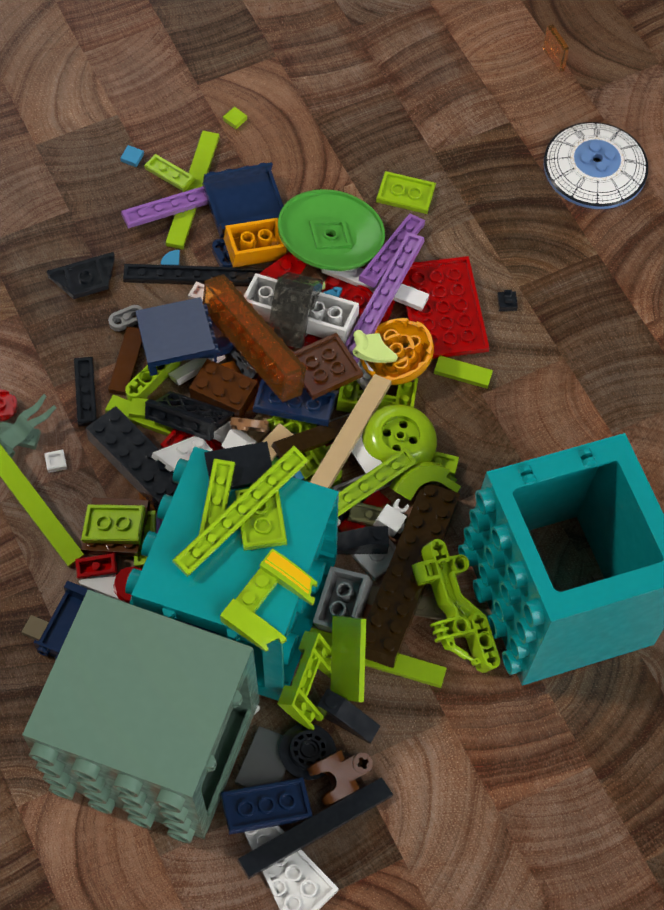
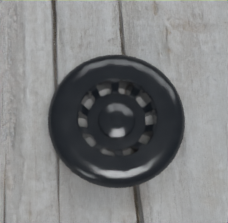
(307, 749)

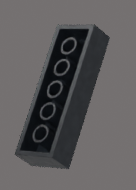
(131, 455)

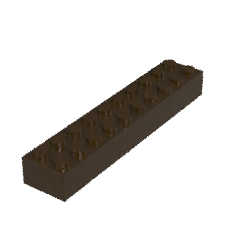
(399, 592)

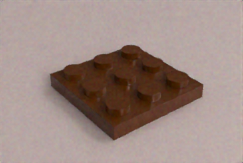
(327, 366)
(118, 549)

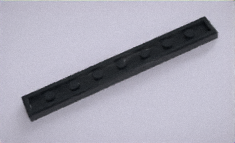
(186, 274)
(314, 828)

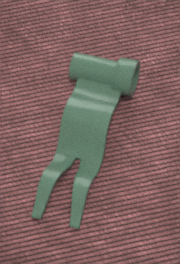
(21, 428)

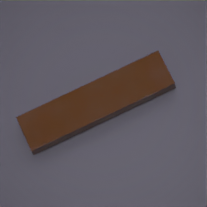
(126, 361)

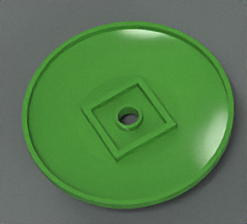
(352, 223)

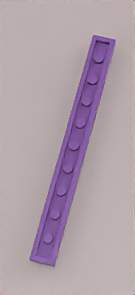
(387, 288)

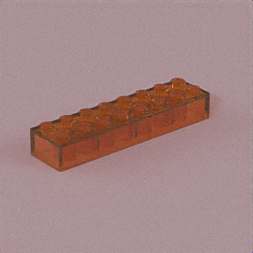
(254, 338)

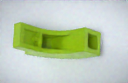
(419, 474)

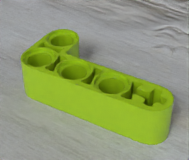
(139, 389)

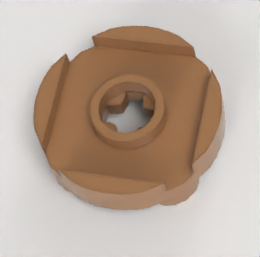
(252, 424)

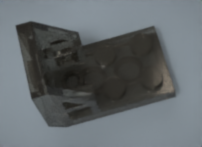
(291, 304)

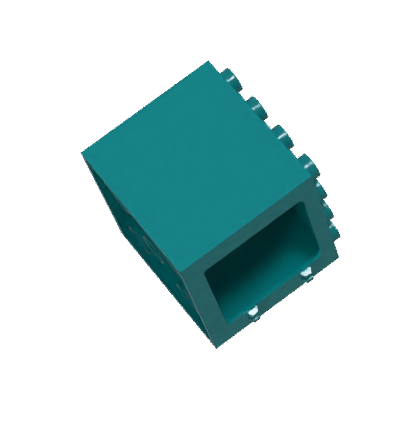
(624, 526)
(200, 598)

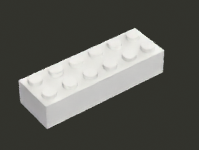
(328, 316)

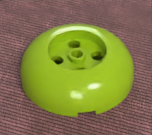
(388, 419)

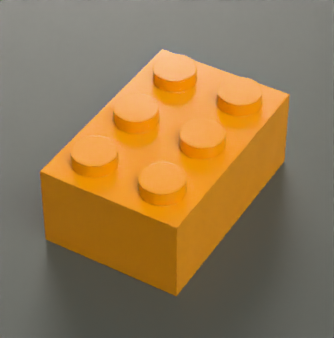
(254, 242)

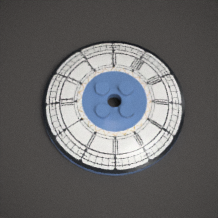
(591, 183)

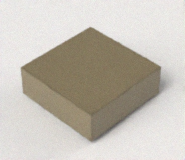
(34, 628)

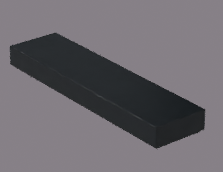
(85, 391)

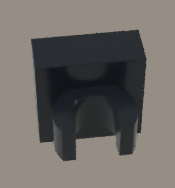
(507, 300)

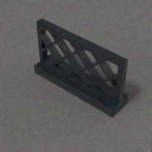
(193, 422)

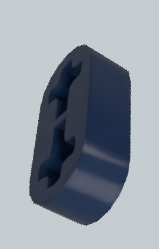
(219, 255)

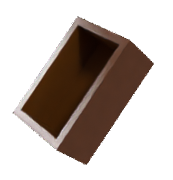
(224, 388)

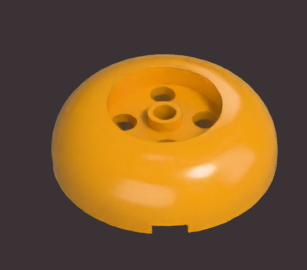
(420, 348)

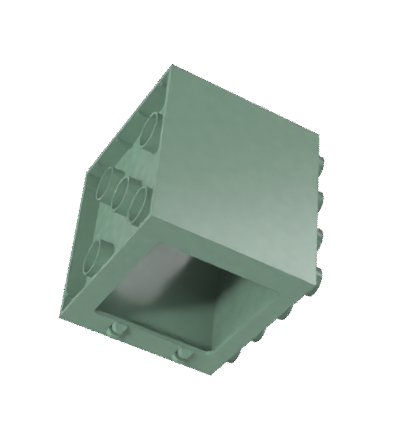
(143, 716)

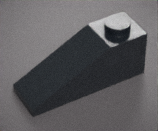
(364, 541)
(347, 716)

